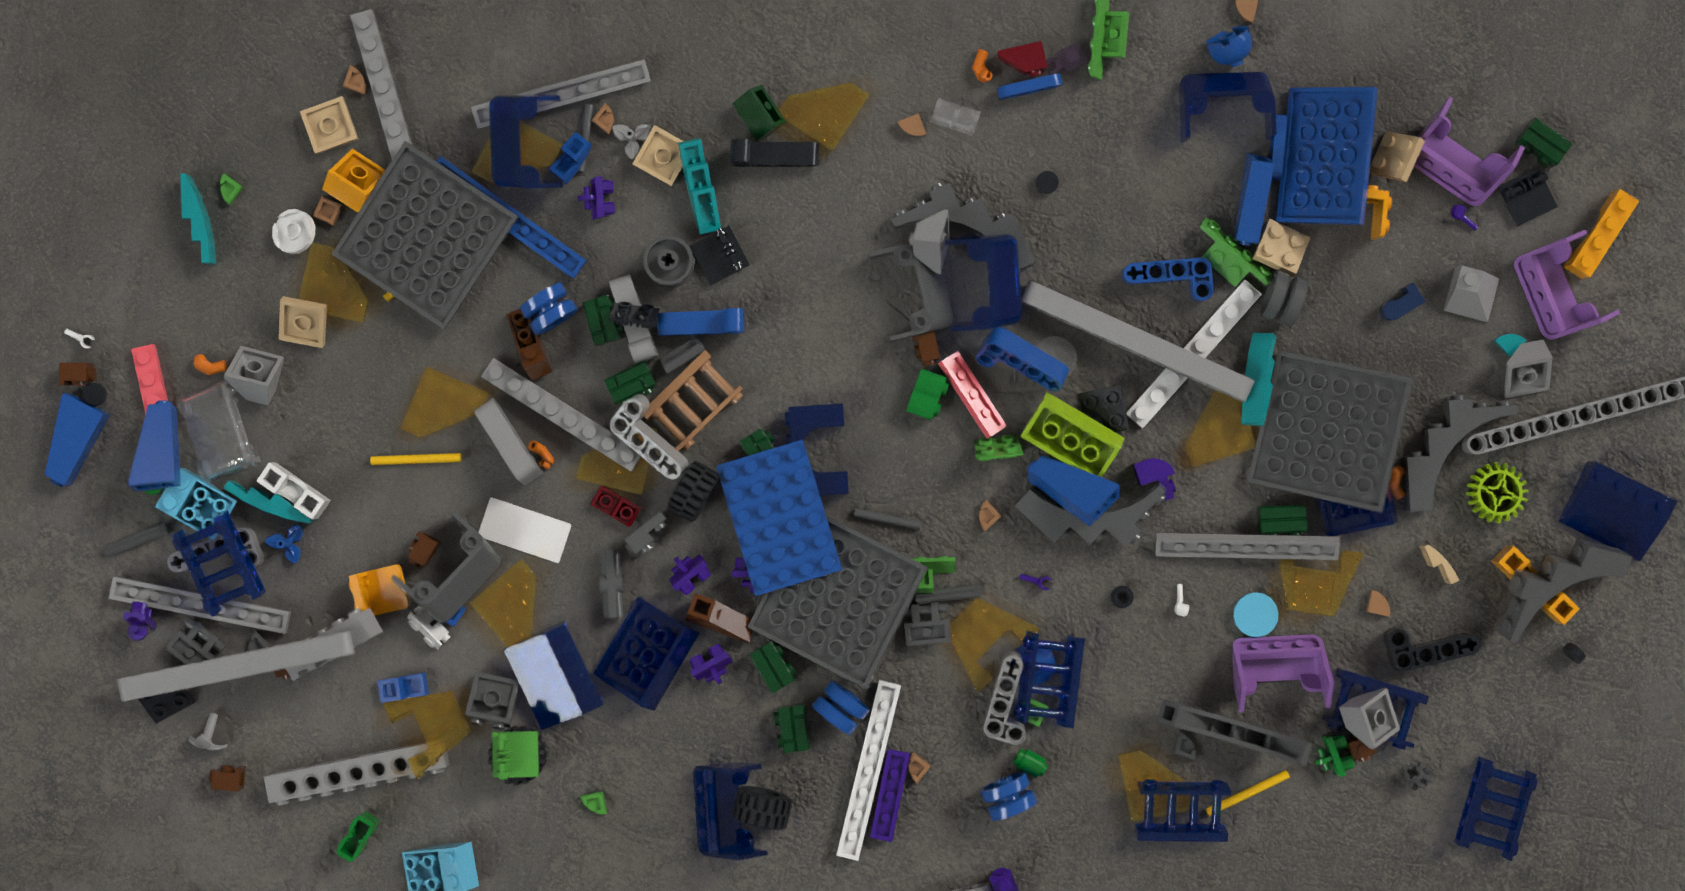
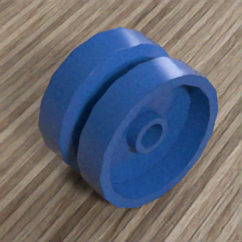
(548, 308)
(838, 710)
(1008, 796)

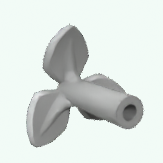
(623, 133)
(204, 740)

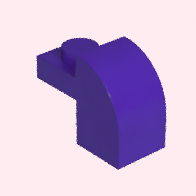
(1155, 470)

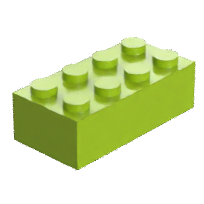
(1072, 436)

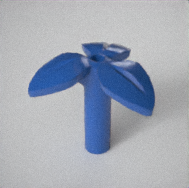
(278, 541)

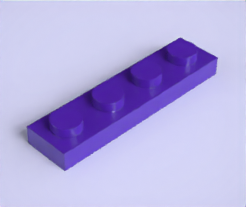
(889, 795)

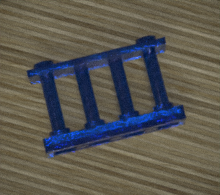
(232, 545)
(1070, 681)
(1369, 684)
(1472, 812)
(1192, 830)

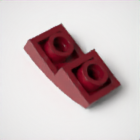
(615, 505)

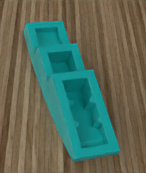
(699, 186)
(195, 211)
(1259, 369)
(275, 505)

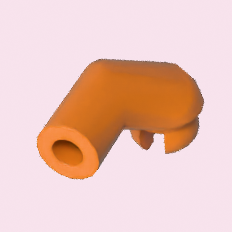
(979, 67)
(208, 368)
(541, 450)
(1395, 480)

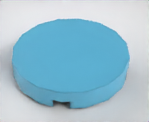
(1255, 614)

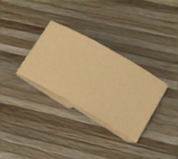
(1434, 558)

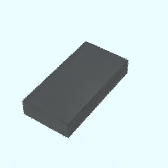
(681, 354)

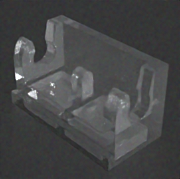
(955, 116)

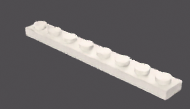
(1201, 344)
(868, 770)

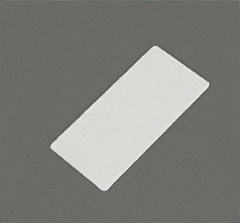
(524, 530)

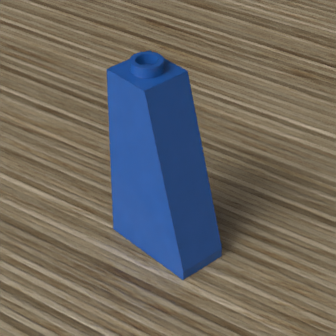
(1253, 198)
(73, 438)
(157, 452)
(1073, 489)

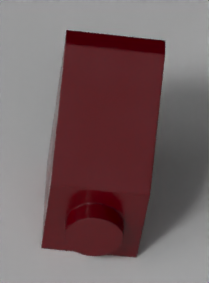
(1025, 59)

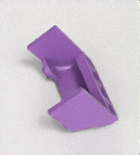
(1457, 167)
(1551, 293)
(1281, 660)

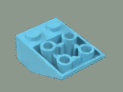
(195, 502)
(441, 868)

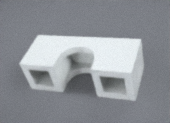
(294, 489)

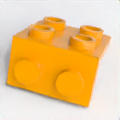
(1382, 204)
(377, 590)

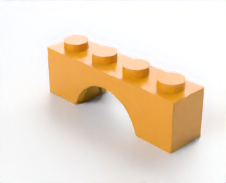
(1593, 248)
(1559, 607)

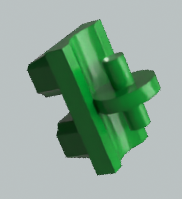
(1339, 764)

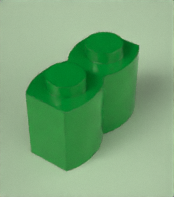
(927, 394)
(358, 834)

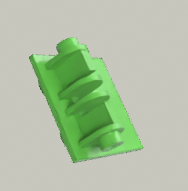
(1006, 446)
(515, 754)

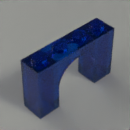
(808, 418)

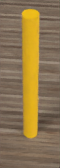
(416, 459)
(1255, 789)

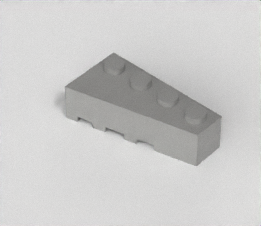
(362, 628)

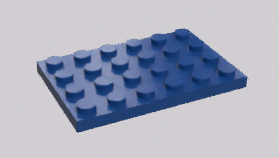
(1327, 155)
(779, 517)

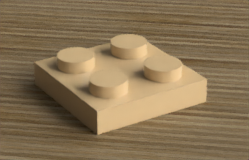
(329, 125)
(660, 156)
(1396, 156)
(1281, 247)
(302, 322)

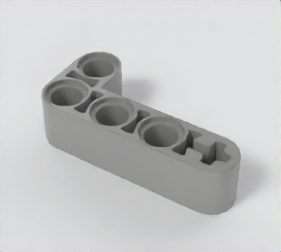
(640, 339)
(651, 438)
(508, 442)
(252, 546)
(1005, 694)

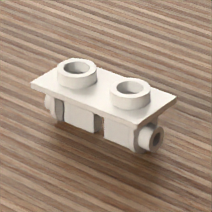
(433, 634)

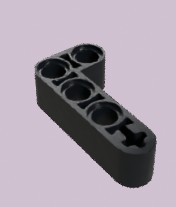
(774, 154)
(1433, 647)

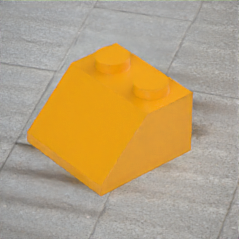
(353, 179)

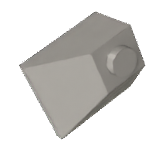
(929, 240)
(1471, 293)
(1528, 370)
(255, 374)
(1370, 717)

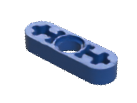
(1029, 86)
(1277, 146)

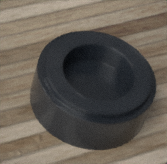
(1047, 182)
(94, 394)
(1573, 653)

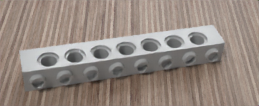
(277, 782)

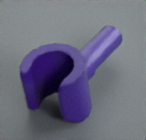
(1458, 213)
(1035, 580)

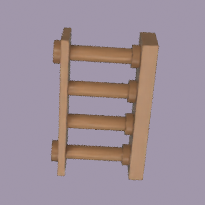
(687, 379)

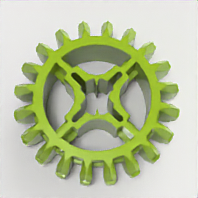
(1500, 483)

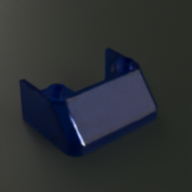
(1197, 87)
(505, 141)
(1003, 280)
(714, 795)

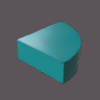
(1509, 343)

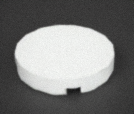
(293, 231)

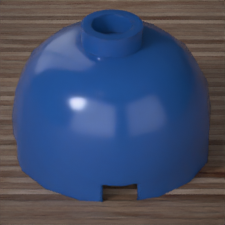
(1230, 46)

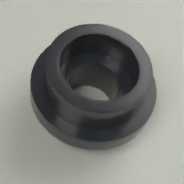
(1128, 600)

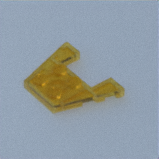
(1317, 590)
(978, 630)
(439, 721)

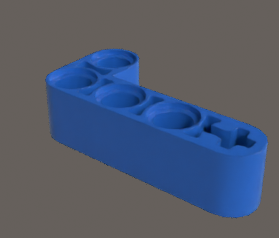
(1167, 276)
(701, 322)
(1022, 357)

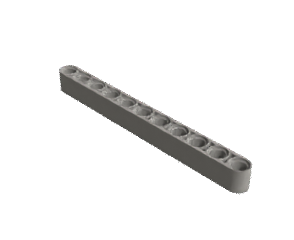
(1137, 341)
(1572, 418)
(236, 666)

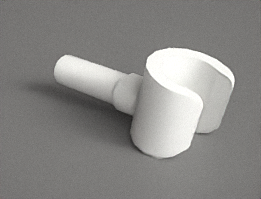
(79, 337)
(1180, 608)

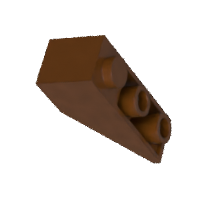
(529, 346)
(718, 618)

